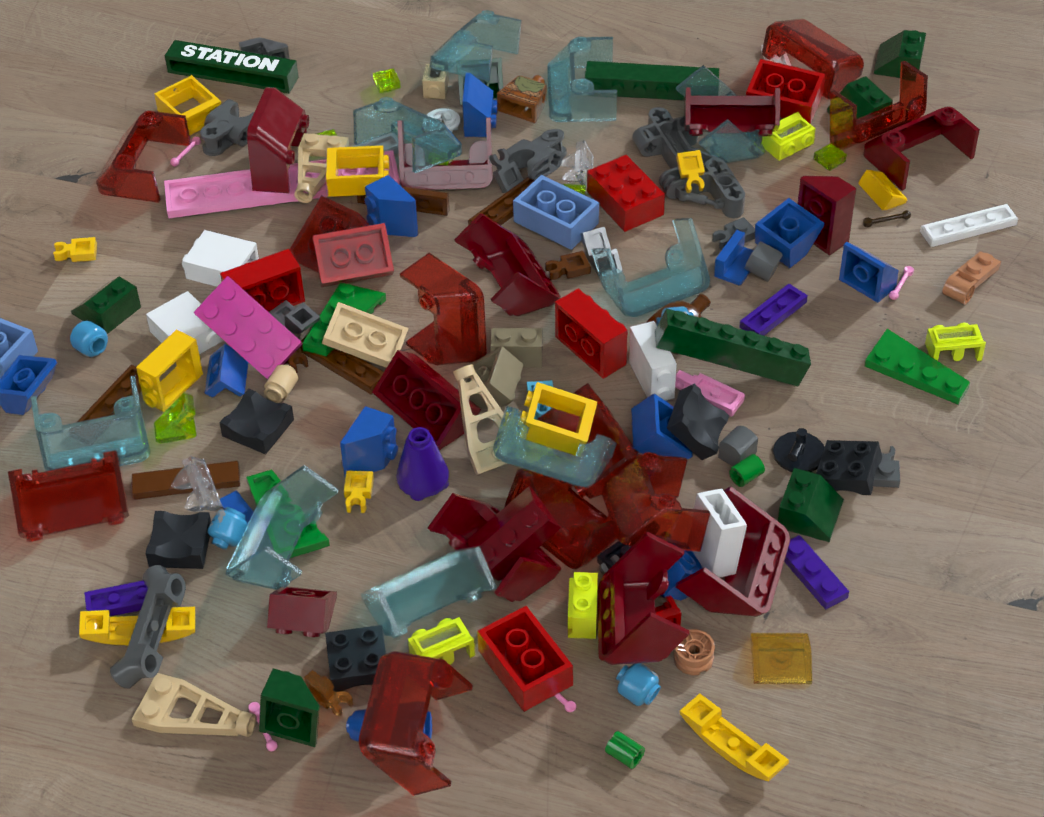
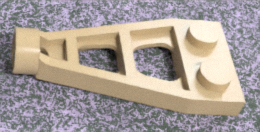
(314, 146)
(480, 454)
(161, 698)

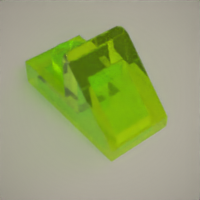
(177, 421)

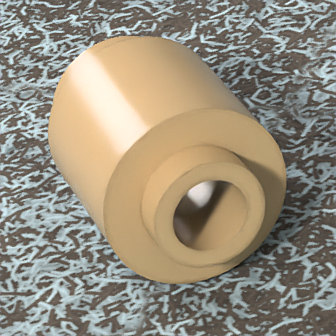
(280, 383)

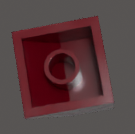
(301, 610)

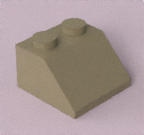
(522, 343)
(500, 375)

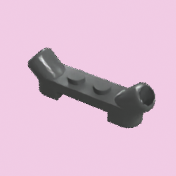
(141, 656)

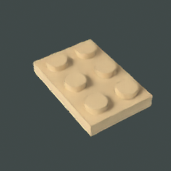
(364, 335)

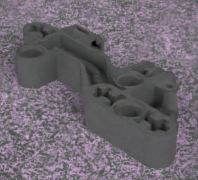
(668, 138)

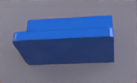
(732, 260)
(227, 371)

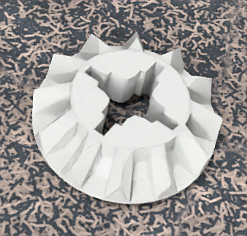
(450, 117)

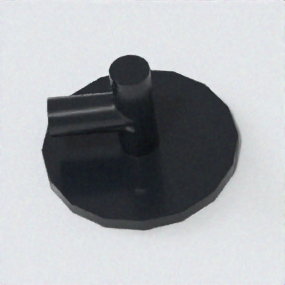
(798, 451)

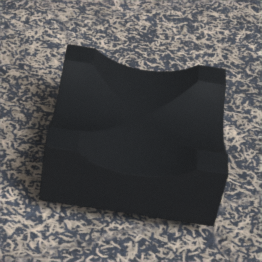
(257, 422)
(697, 422)
(850, 465)
(179, 540)
(354, 656)

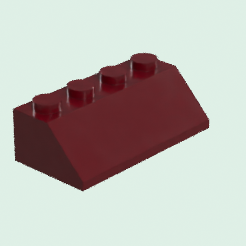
(422, 397)

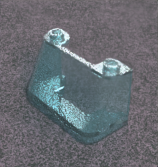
(578, 470)

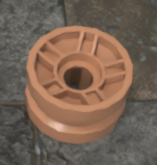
(685, 655)

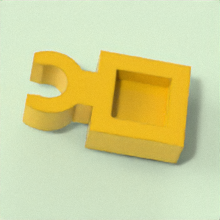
(691, 167)
(79, 250)
(358, 488)

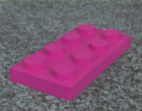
(247, 327)

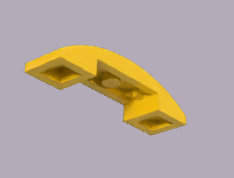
(102, 628)
(730, 742)

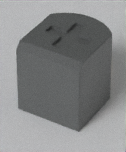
(763, 261)
(738, 445)

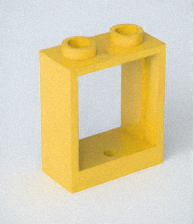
(185, 90)
(354, 158)
(176, 348)
(552, 435)

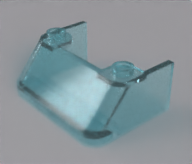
(473, 45)
(575, 98)
(429, 137)
(726, 140)
(683, 277)
(81, 441)
(275, 530)
(429, 588)

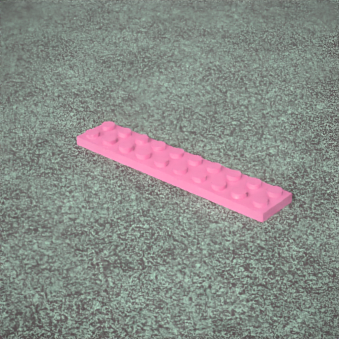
(234, 190)

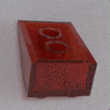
(325, 218)

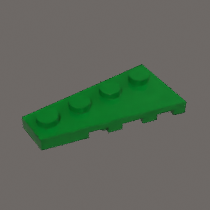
(347, 294)
(912, 366)
(311, 537)

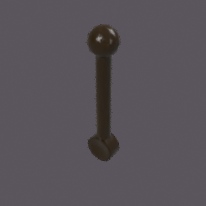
(867, 222)

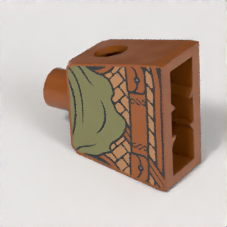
(523, 98)

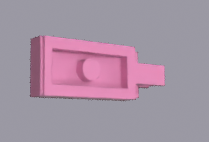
(713, 391)

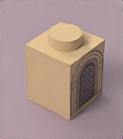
(435, 83)

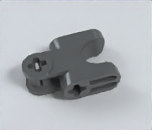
(224, 128)
(541, 155)

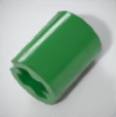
(747, 470)
(625, 750)

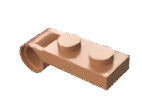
(969, 276)

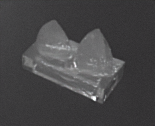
(579, 163)
(197, 476)

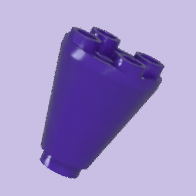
(421, 466)

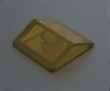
(781, 658)

